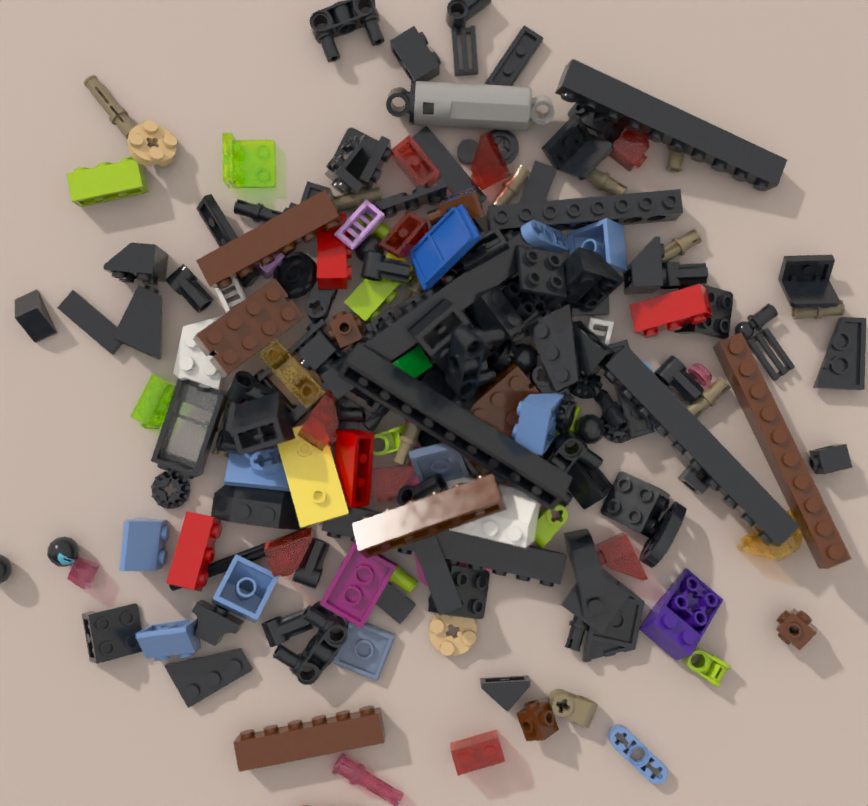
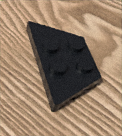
(621, 632)

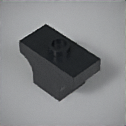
(214, 622)

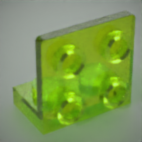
(248, 162)
(154, 403)

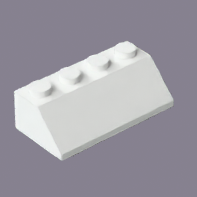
(510, 526)

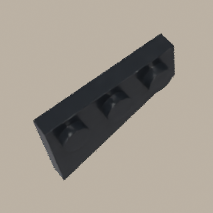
(420, 196)
(845, 357)

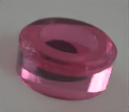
(700, 374)

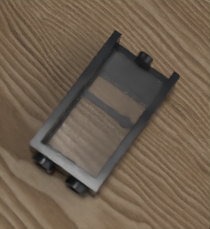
(189, 428)

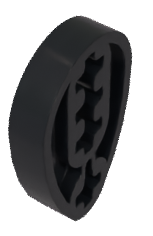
(661, 540)

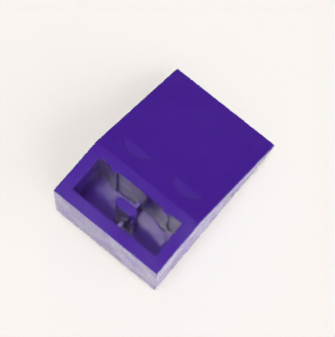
(681, 615)

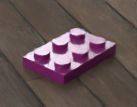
(358, 585)

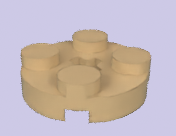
(151, 133)
(448, 644)

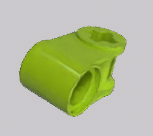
(391, 439)
(548, 527)
(708, 666)

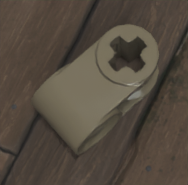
(576, 707)

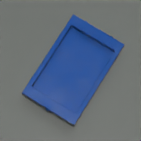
(443, 246)

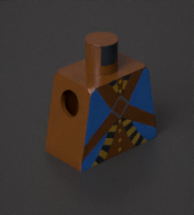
(467, 197)

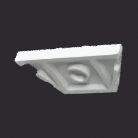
(192, 362)

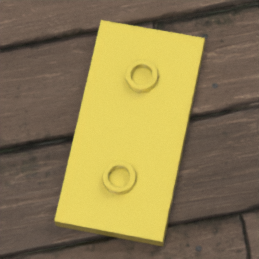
(312, 481)

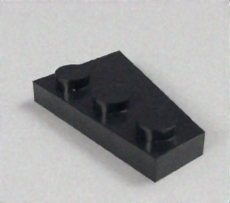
(556, 346)
(207, 674)

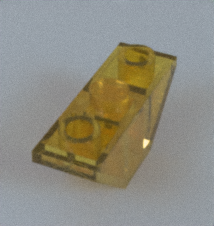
(291, 373)
(753, 545)

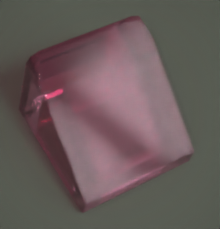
(83, 573)

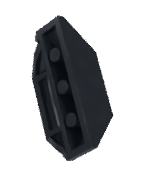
(255, 507)

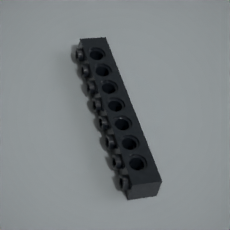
(580, 212)

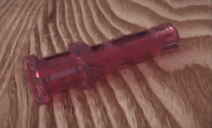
(357, 775)

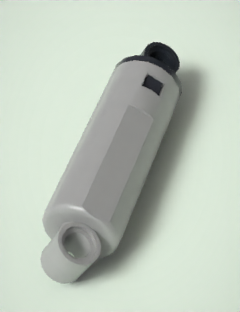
(470, 105)

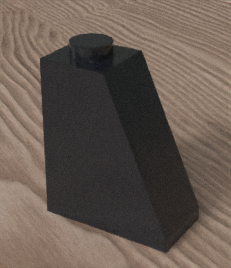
(142, 322)

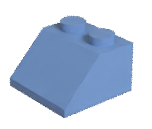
(602, 237)
(537, 421)
(144, 544)
(245, 588)
(169, 639)

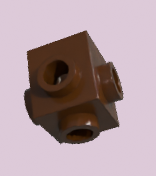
(343, 320)
(800, 636)
(537, 720)

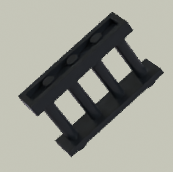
(298, 412)

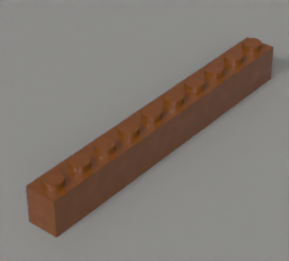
(781, 452)

